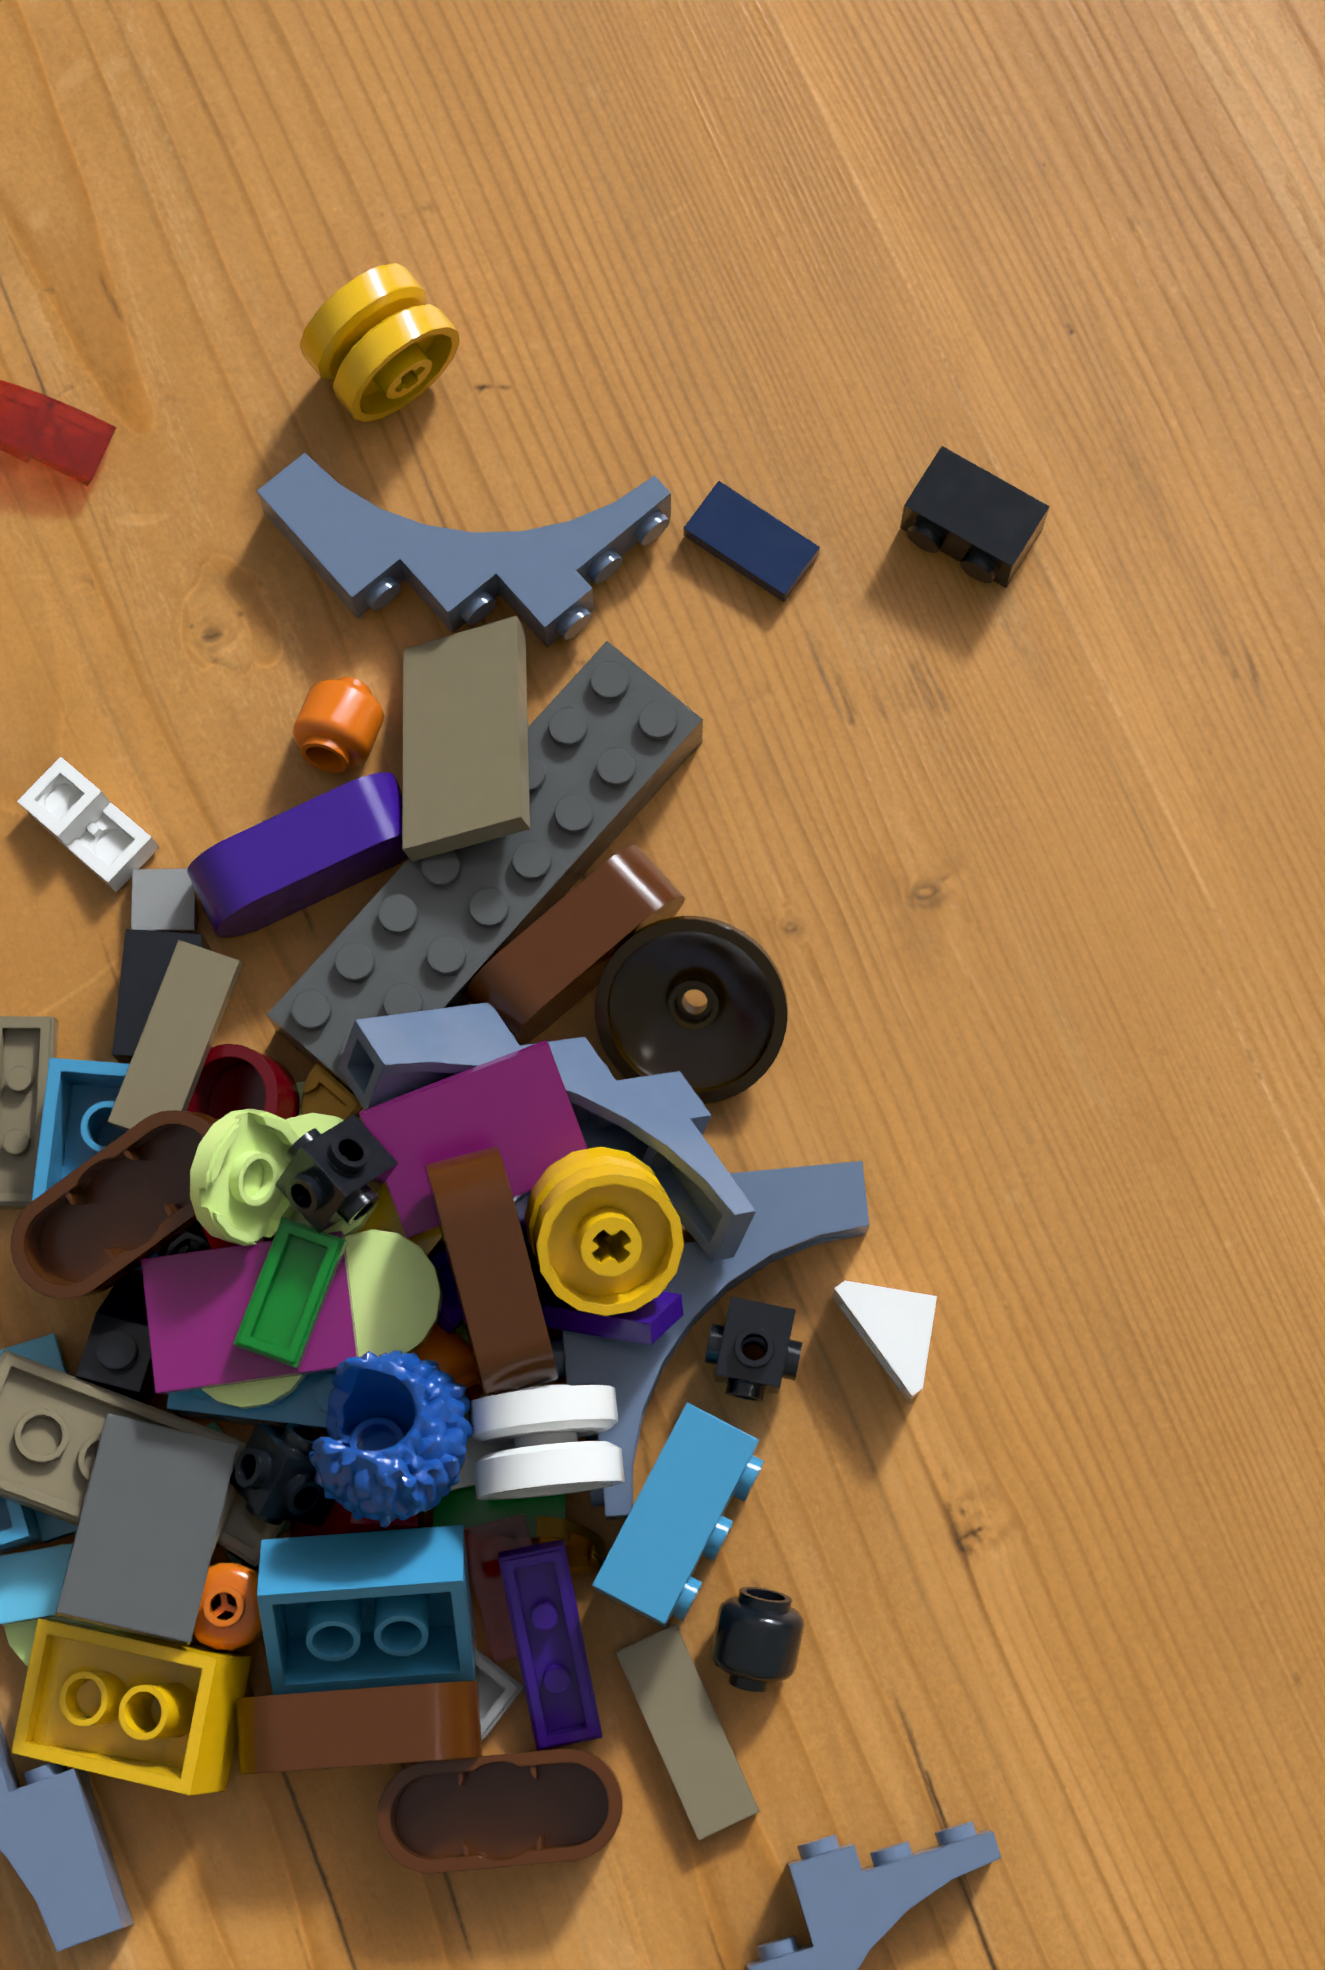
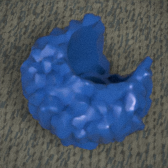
(393, 1436)

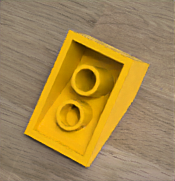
(131, 1706)

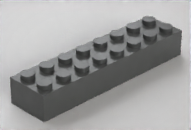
(441, 918)

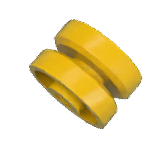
(379, 342)
(612, 1268)

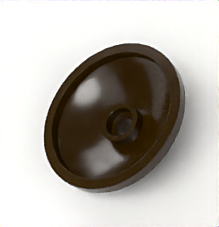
(655, 1030)

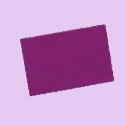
(501, 1103)
(198, 1307)

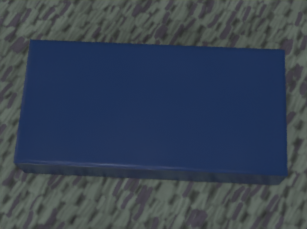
(751, 541)

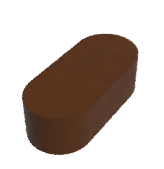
(571, 943)
(111, 1209)
(491, 1271)
(358, 1727)
(500, 1811)

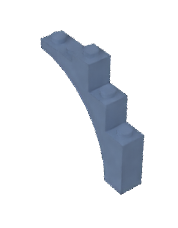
(457, 572)
(647, 1116)
(792, 1214)
(61, 1850)
(856, 1906)

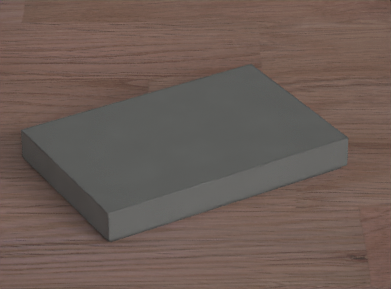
(147, 1529)

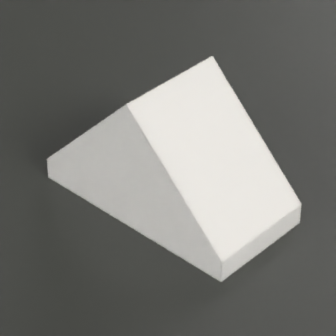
(893, 1327)

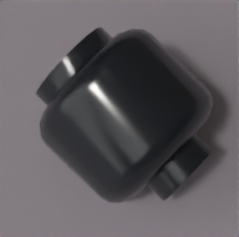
(757, 1638)

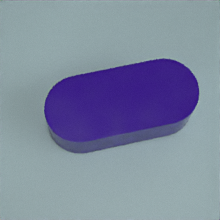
(301, 855)

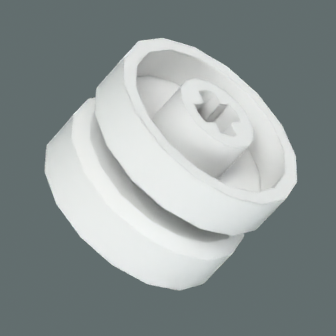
(545, 1435)

